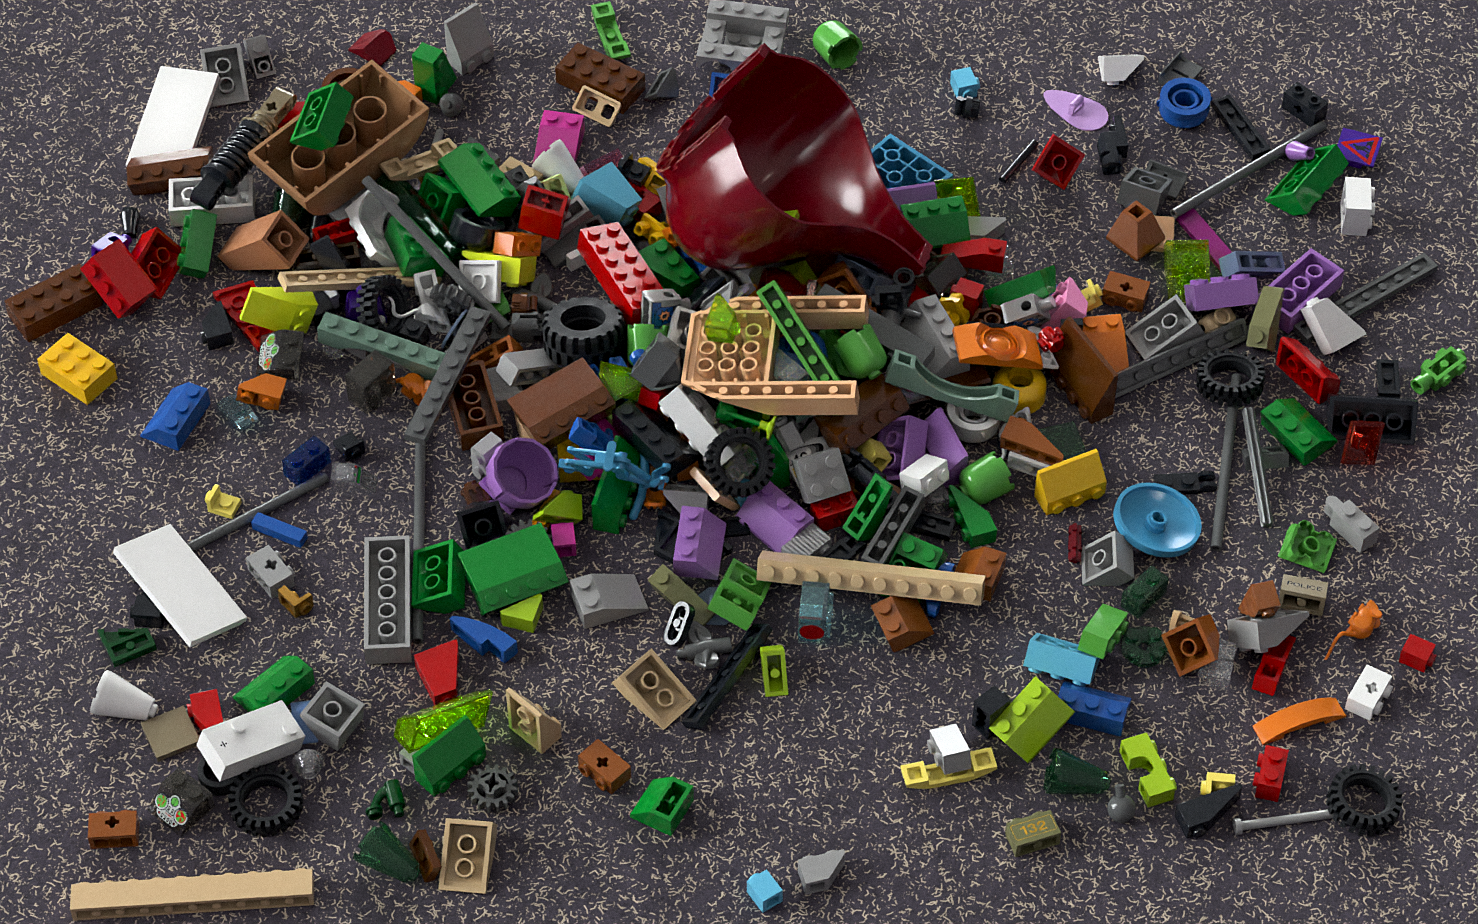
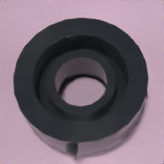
(474, 231)

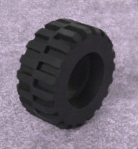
(583, 329)

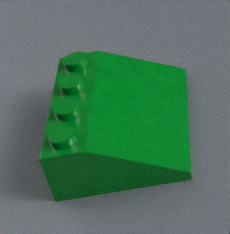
(512, 569)

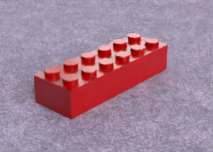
(617, 267)

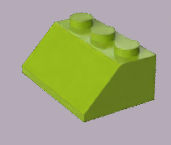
(1031, 720)

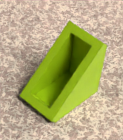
(524, 614)

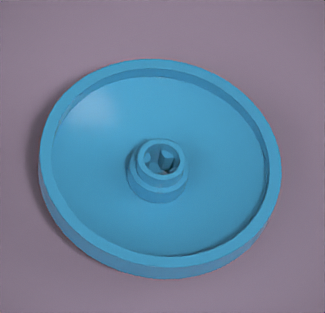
(1157, 520)

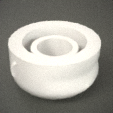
(971, 430)

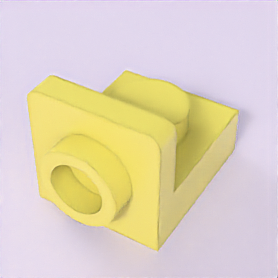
(1092, 295)
(222, 503)
(1216, 782)

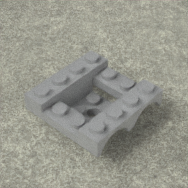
(747, 30)

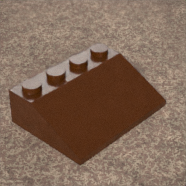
(1084, 374)
(555, 403)

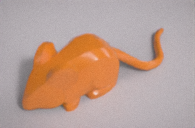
(413, 386)
(1360, 623)

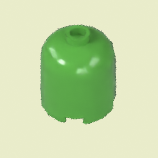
(836, 44)
(641, 336)
(861, 353)
(985, 479)

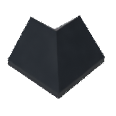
(481, 522)

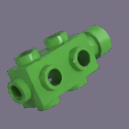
(1436, 372)

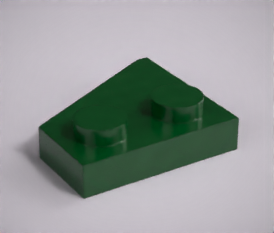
(126, 644)

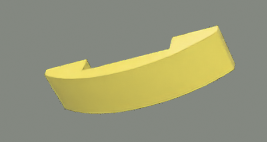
(930, 776)

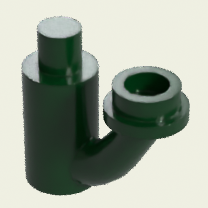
(395, 799)

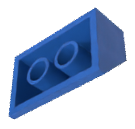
(177, 415)
(1095, 708)

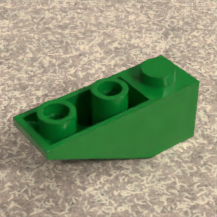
(974, 520)

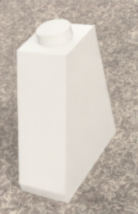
(1330, 325)

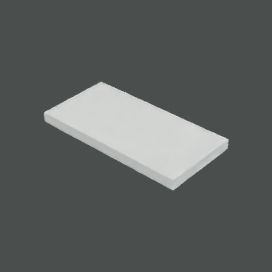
(174, 111)
(179, 585)

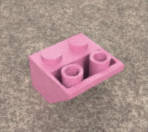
(1068, 303)

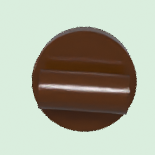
(523, 304)

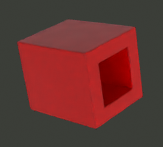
(1418, 653)

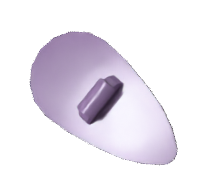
(1077, 110)

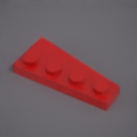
(233, 301)

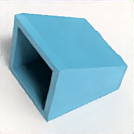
(609, 195)

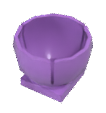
(520, 474)

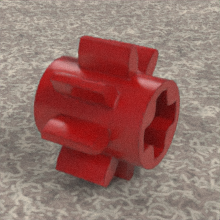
(1051, 339)

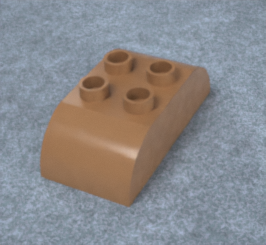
(379, 127)

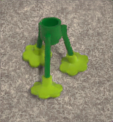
(727, 412)

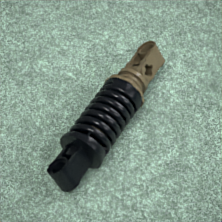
(232, 161)

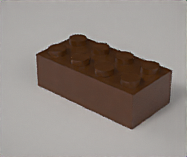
(604, 74)
(52, 303)
(474, 407)

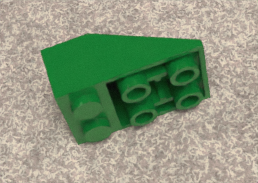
(917, 554)

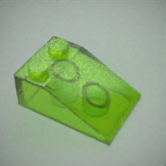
(1185, 262)

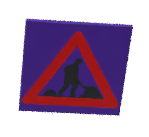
(1359, 147)

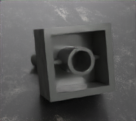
(659, 364)

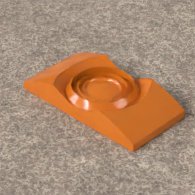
(997, 346)

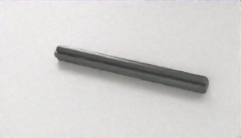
(1257, 467)

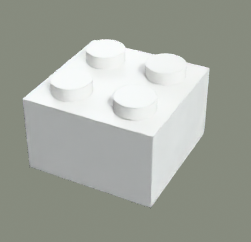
(1357, 206)

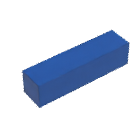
(279, 530)

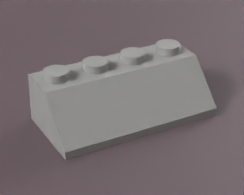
(936, 329)

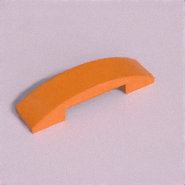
(1298, 717)

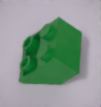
(664, 804)

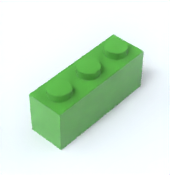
(1103, 631)

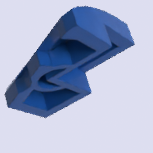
(590, 435)

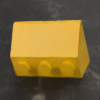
(1070, 482)

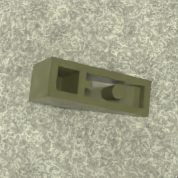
(1266, 319)
(675, 590)

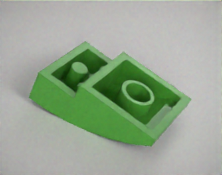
(739, 595)

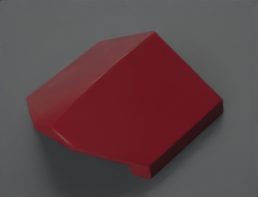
(374, 46)

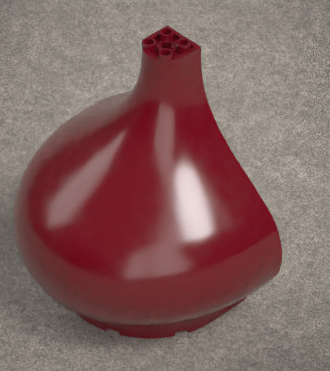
(777, 143)

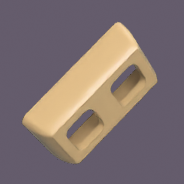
(596, 114)

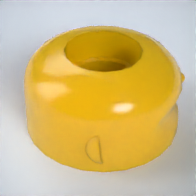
(1030, 396)

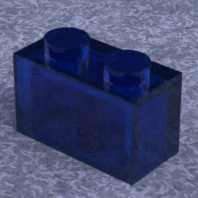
(306, 461)

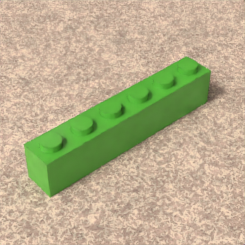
(796, 333)

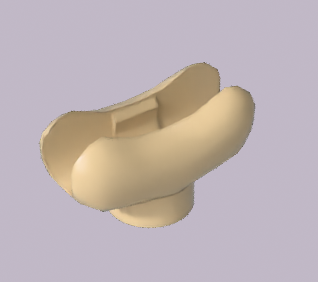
(1217, 318)

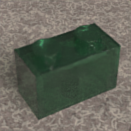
(1144, 592)

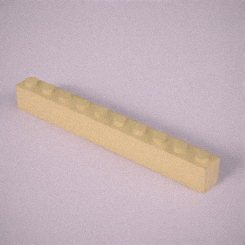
(872, 577)
(192, 894)

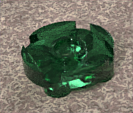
(1149, 636)

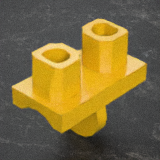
(650, 228)
(955, 309)

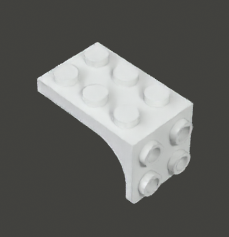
(367, 219)

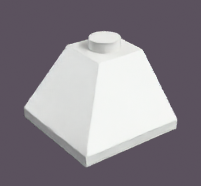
(1118, 67)

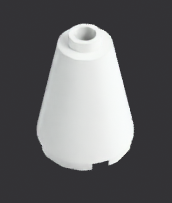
(559, 161)
(121, 699)

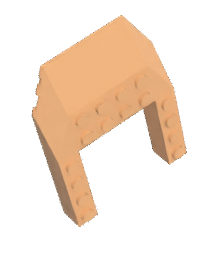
(745, 370)

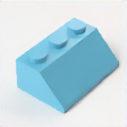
(1060, 659)

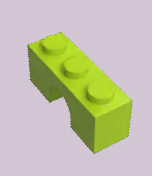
(1142, 753)

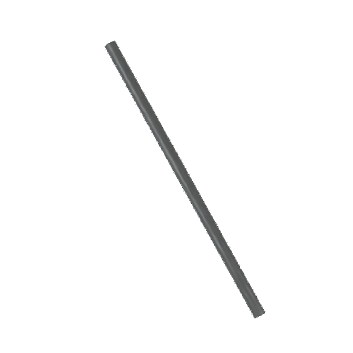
(419, 529)

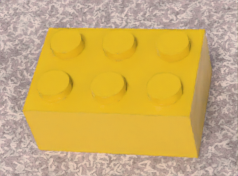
(77, 368)

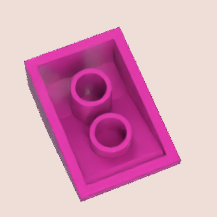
(561, 126)

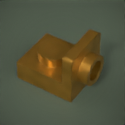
(294, 604)

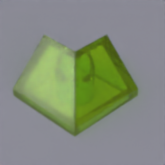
(957, 187)
(619, 381)

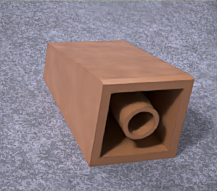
(264, 244)

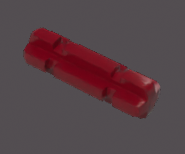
(1075, 543)

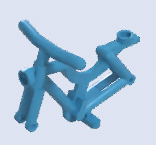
(619, 464)

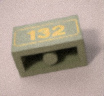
(1032, 833)

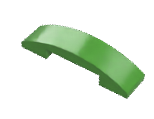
(609, 32)

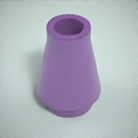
(1297, 151)

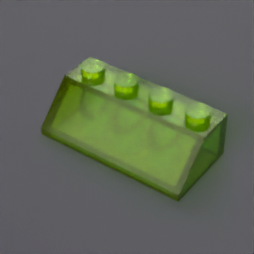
(421, 727)

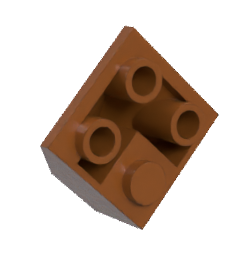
(1136, 231)

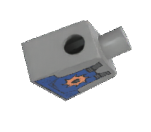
(659, 306)
(1028, 310)

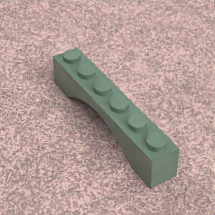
(345, 333)
(993, 400)

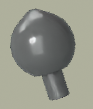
(451, 104)
(1121, 806)

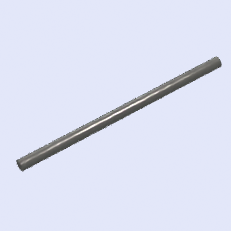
(1245, 171)
(435, 252)
(1225, 471)
(264, 508)

